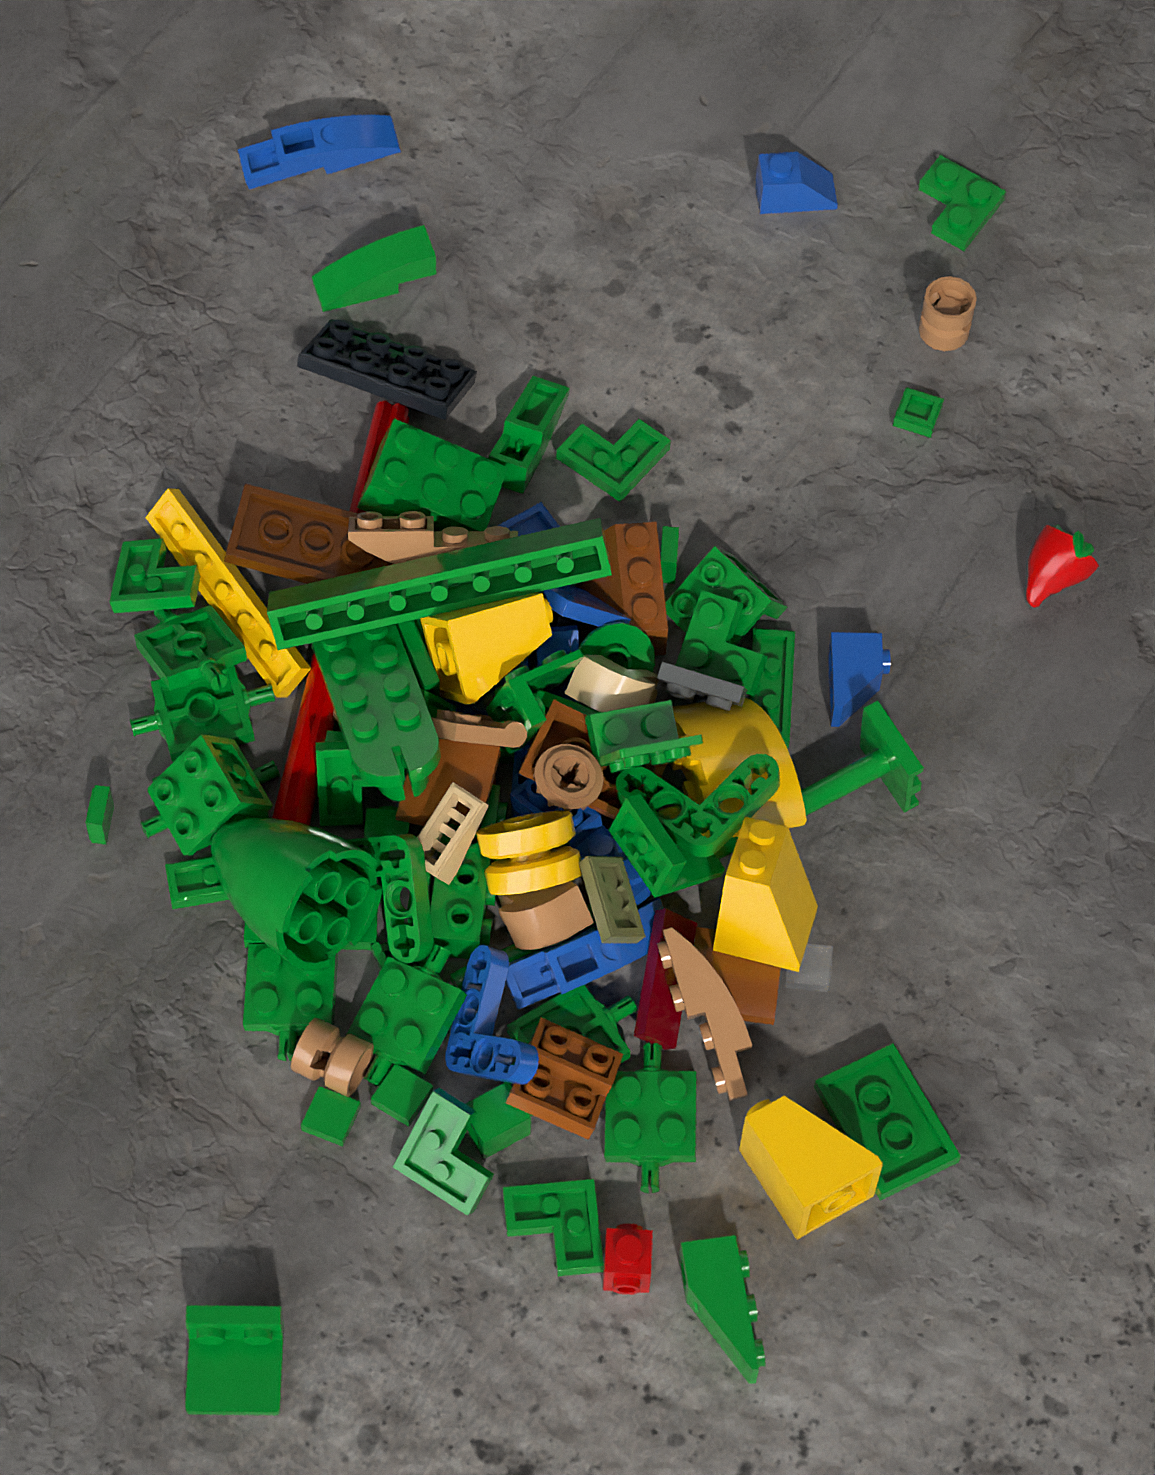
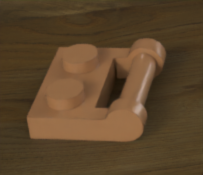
(478, 729)

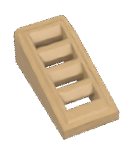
(453, 854)

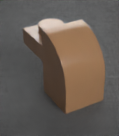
(544, 915)

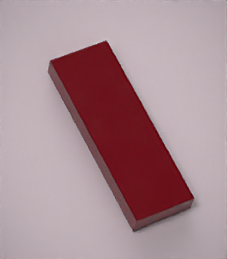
(656, 1013)

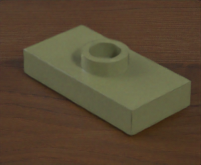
(612, 899)

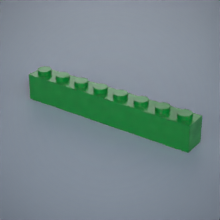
(439, 584)

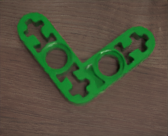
(707, 814)
(394, 876)

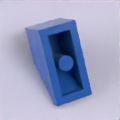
(793, 184)
(854, 672)

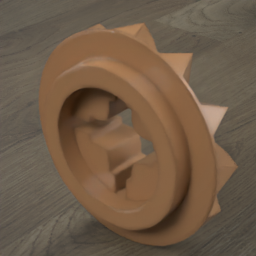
(561, 760)

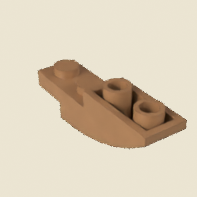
(413, 536)
(704, 993)

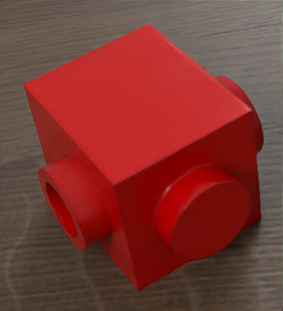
(627, 1259)

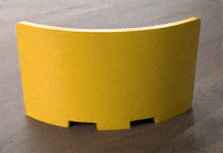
(727, 742)

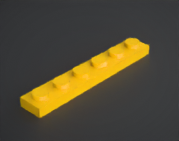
(226, 591)

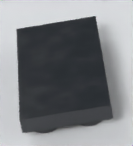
(387, 368)

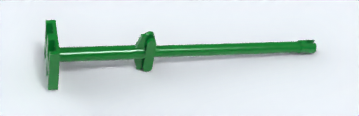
(885, 758)

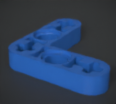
(473, 1032)

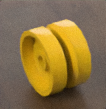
(529, 852)

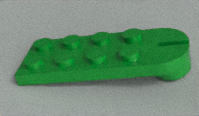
(380, 708)

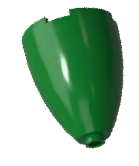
(297, 887)

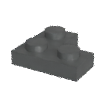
(687, 683)

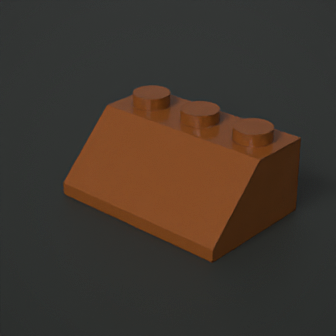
(635, 581)
(569, 726)

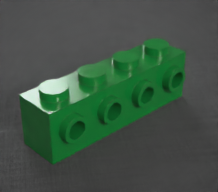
(461, 906)

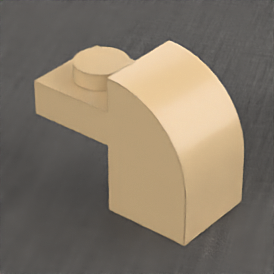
(610, 686)

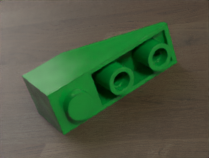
(717, 1295)

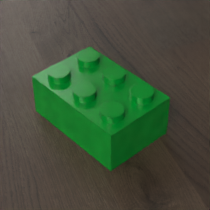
(432, 478)

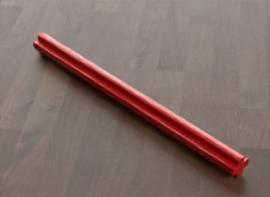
(315, 714)

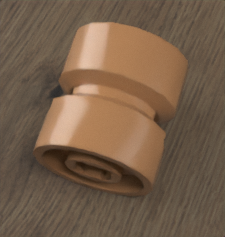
(947, 313)
(341, 1069)

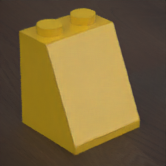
(484, 643)
(765, 899)
(806, 1164)

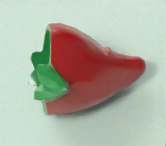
(1057, 563)

